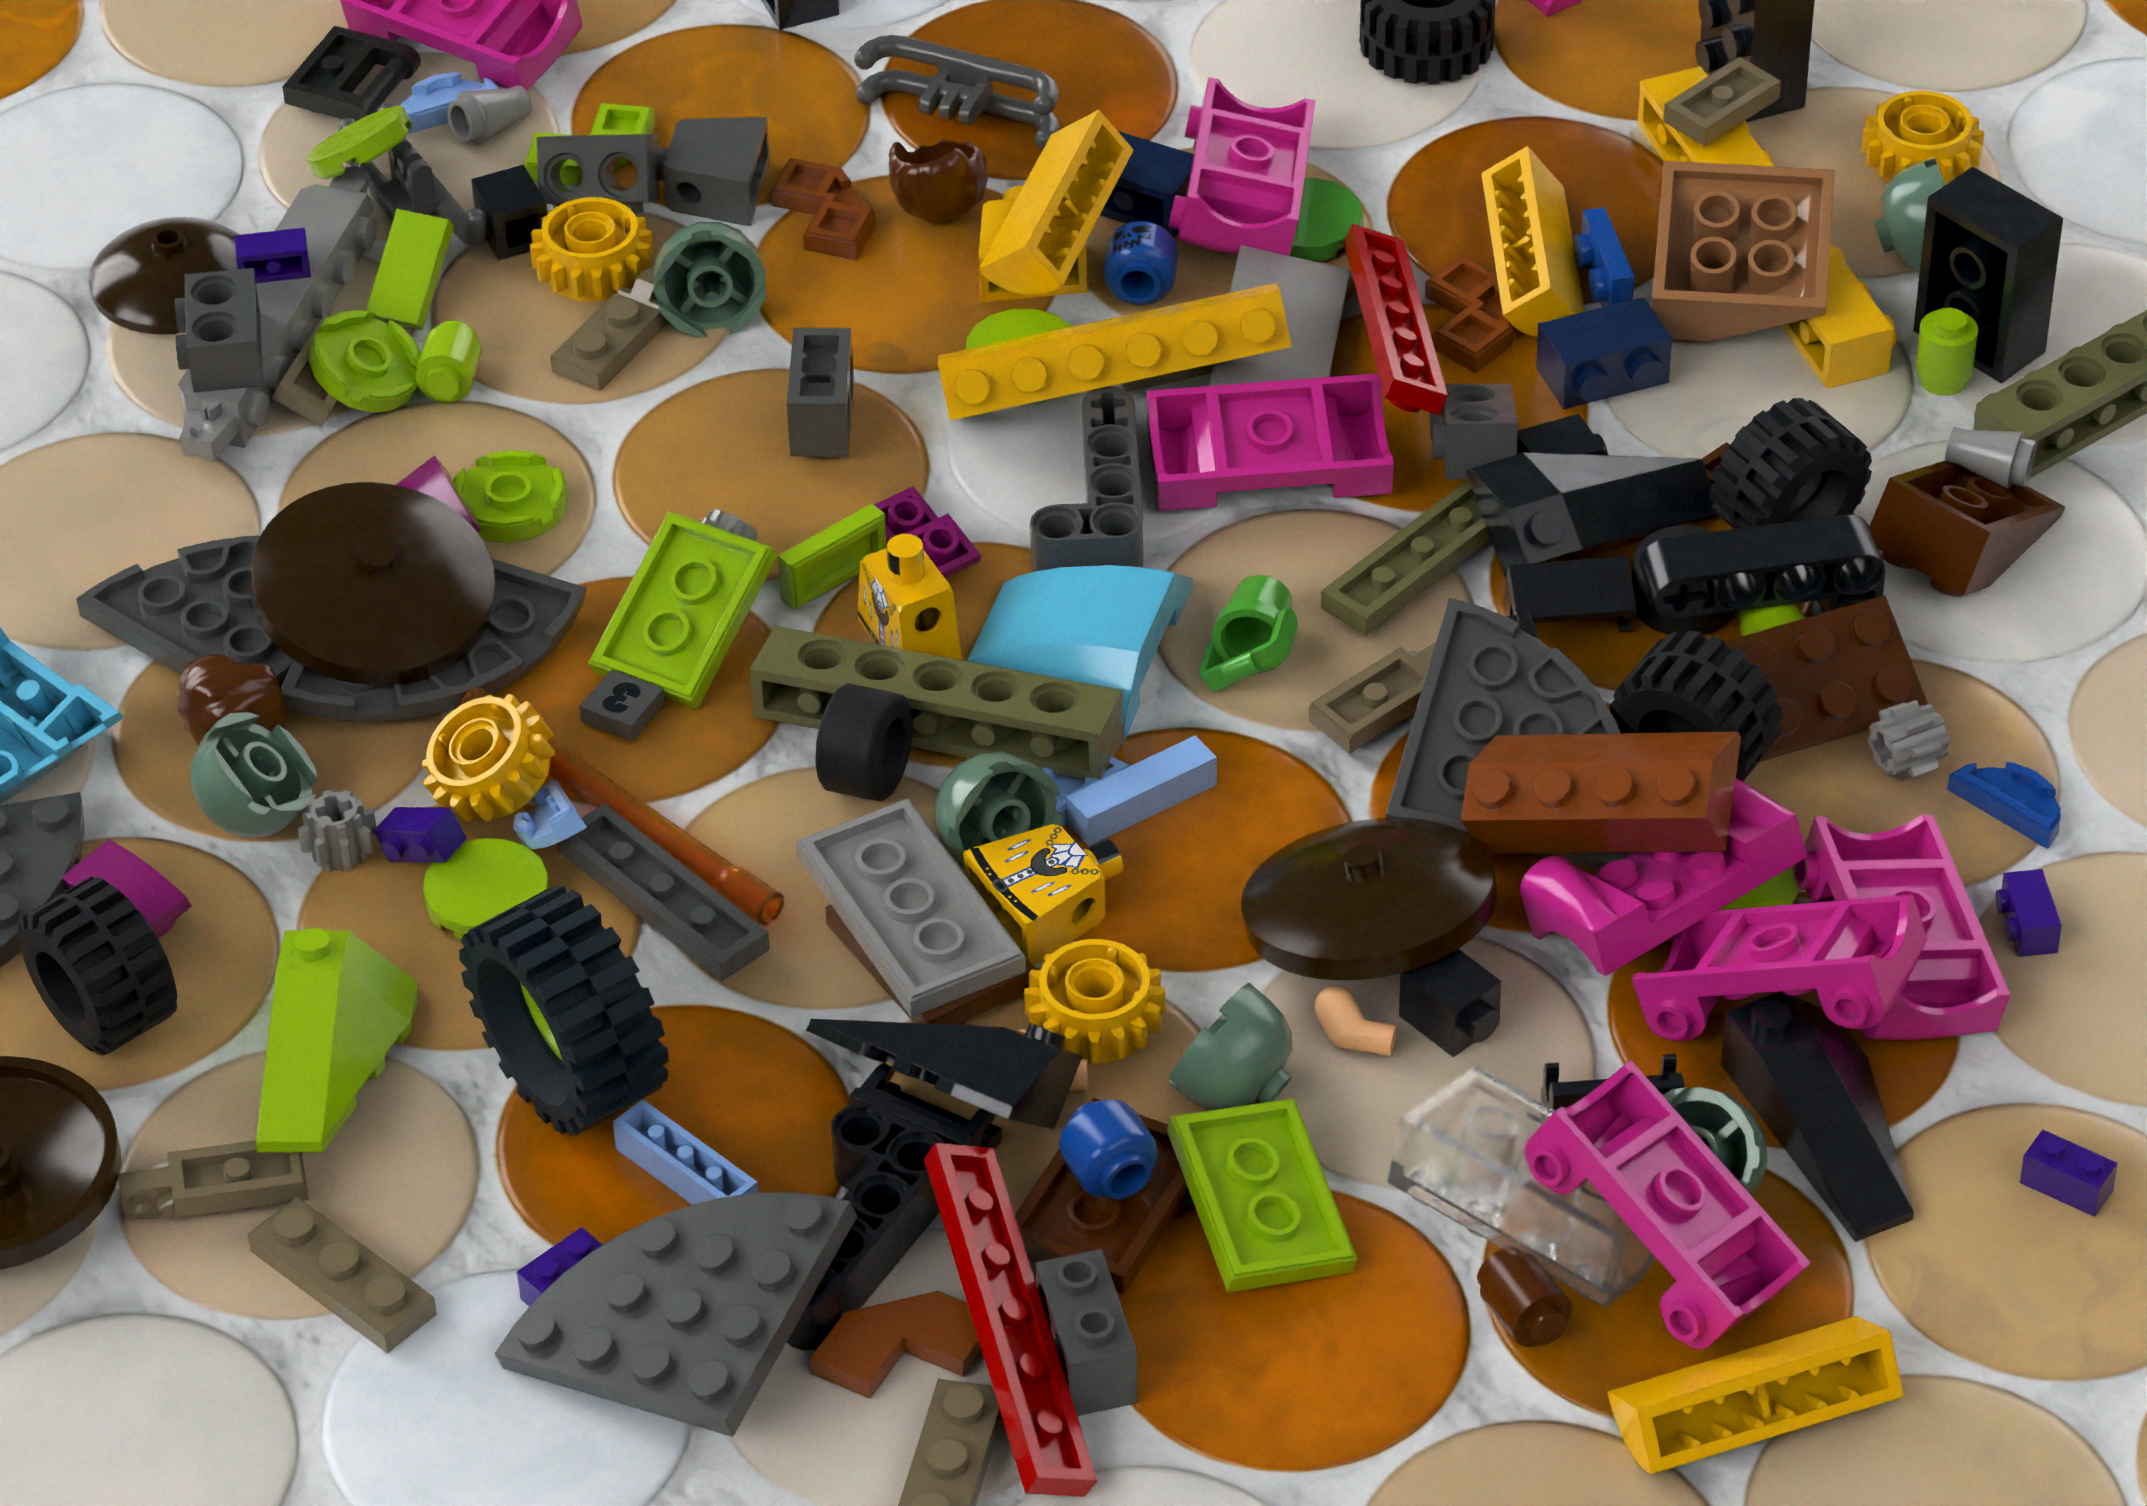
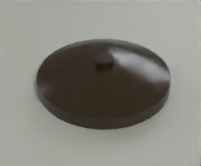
(372, 583)
(1369, 899)
(54, 1158)

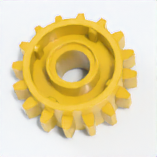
(1918, 128)
(591, 248)
(488, 758)
(1097, 999)

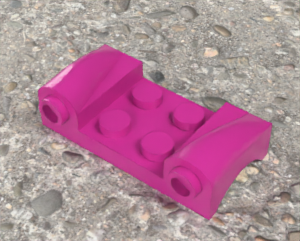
(504, 38)
(1243, 173)
(1268, 438)
(1659, 894)
(1845, 949)
(1956, 977)
(1674, 1198)

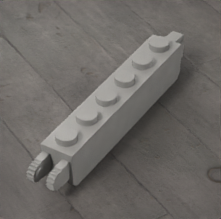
(337, 235)

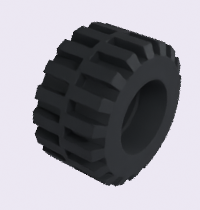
(1427, 37)
(1790, 468)
(1700, 688)
(98, 965)

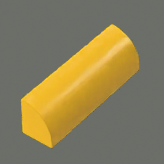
(1057, 207)
(1531, 242)
(1756, 1393)

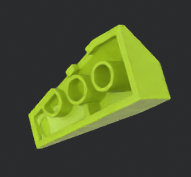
(329, 1032)

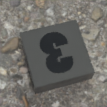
(622, 705)

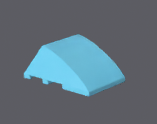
(1084, 625)
(41, 718)

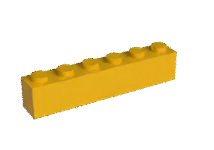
(1114, 351)

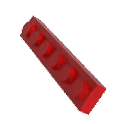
(1395, 321)
(1010, 1321)

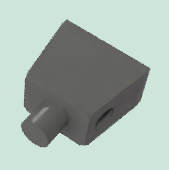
(716, 167)

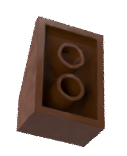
(1958, 525)

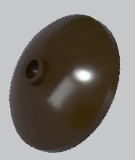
(146, 268)

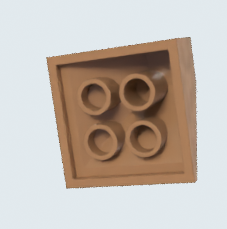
(1740, 248)

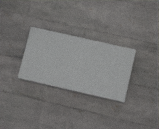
(1313, 310)
(910, 907)

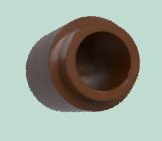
(1523, 1297)

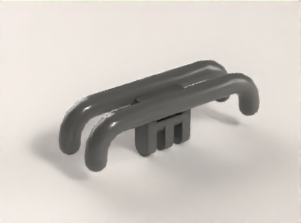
(961, 83)
(419, 191)

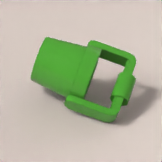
(1250, 633)

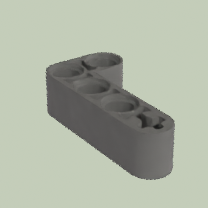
(1111, 520)

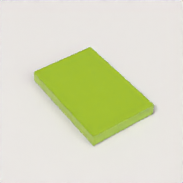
(683, 608)
(1261, 1195)

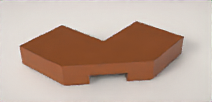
(840, 217)
(1479, 328)
(874, 1338)

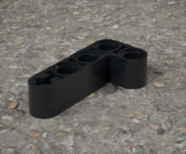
(1765, 567)
(894, 1203)

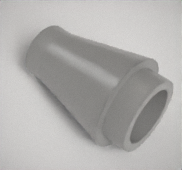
(484, 113)
(1995, 455)

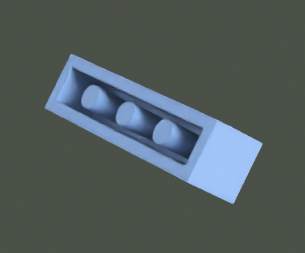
(1141, 790)
(677, 1156)

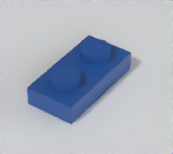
(1602, 255)

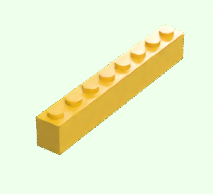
(1854, 334)

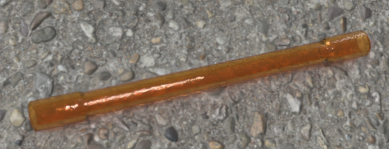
(733, 882)

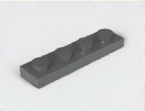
(665, 893)

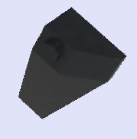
(1585, 504)
(987, 1066)
(1821, 1107)

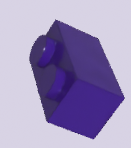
(274, 254)
(420, 834)
(2029, 913)
(2068, 1172)
(549, 1266)

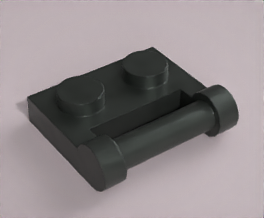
(340, 64)

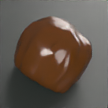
(938, 179)
(218, 686)

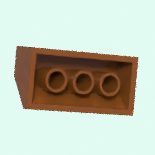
(1603, 793)

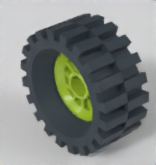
(564, 1010)

